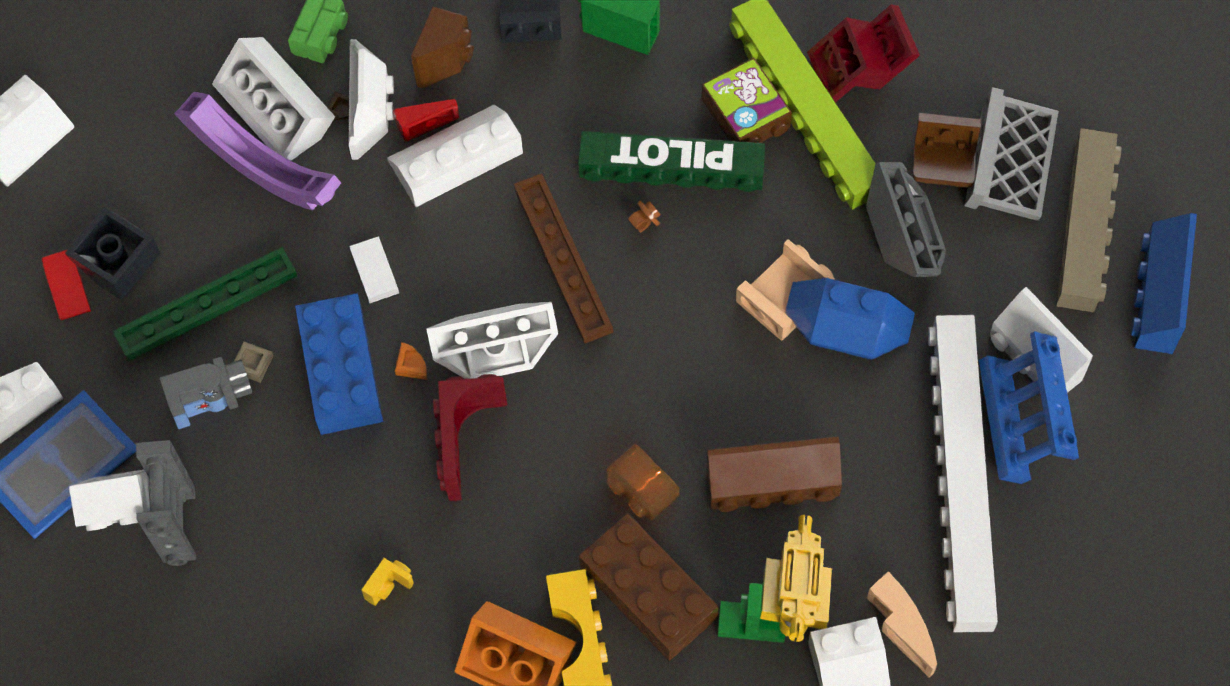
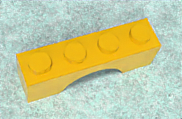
(571, 600)

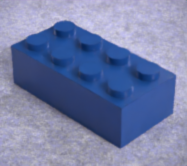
(339, 364)

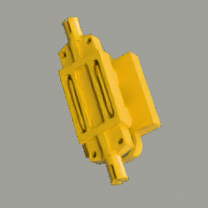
(798, 584)

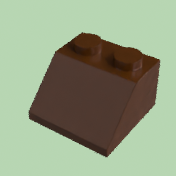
(441, 47)

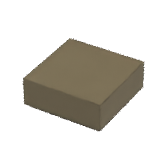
(255, 360)

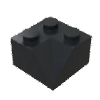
(113, 252)

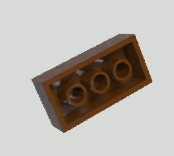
(648, 587)

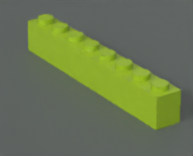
(812, 107)

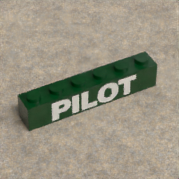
(671, 161)

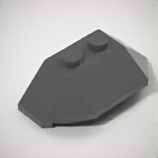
(904, 222)

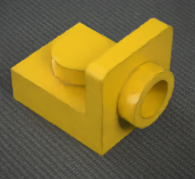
(381, 581)

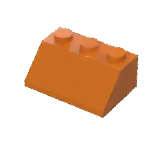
(512, 650)

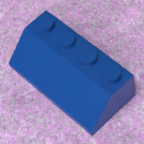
(1164, 283)

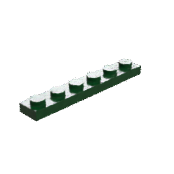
(205, 303)

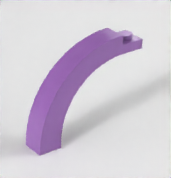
(253, 158)

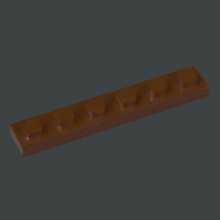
(563, 258)

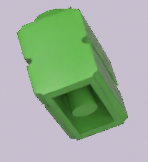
(317, 29)

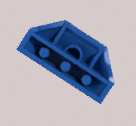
(849, 317)

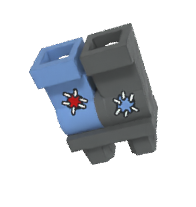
(205, 389)

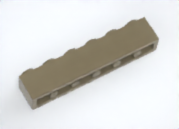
(1087, 221)

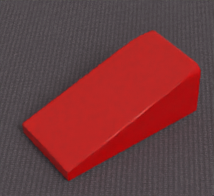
(422, 118)
(65, 285)

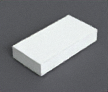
(374, 269)

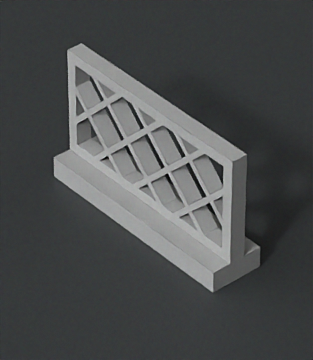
(988, 143)

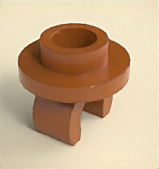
(642, 218)

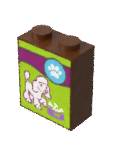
(746, 104)

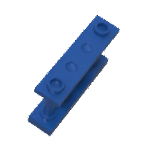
(1004, 415)

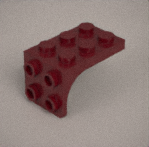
(455, 404)

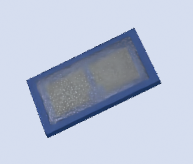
(64, 451)

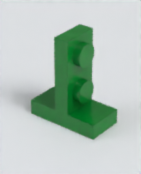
(744, 621)

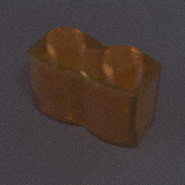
(642, 483)

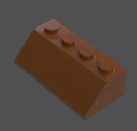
(774, 473)

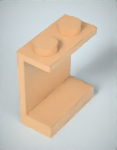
(769, 293)

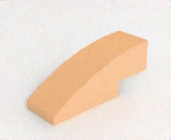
(903, 622)

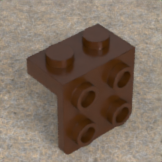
(945, 150)

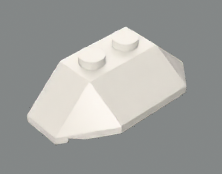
(367, 99)
(494, 340)

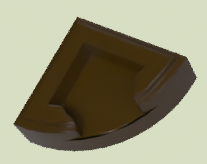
(339, 106)

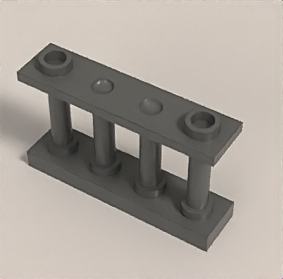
(168, 491)

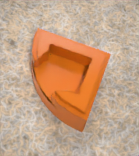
(410, 363)

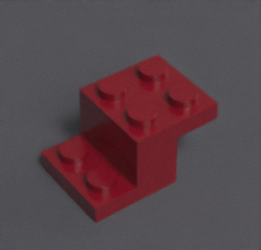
(863, 53)

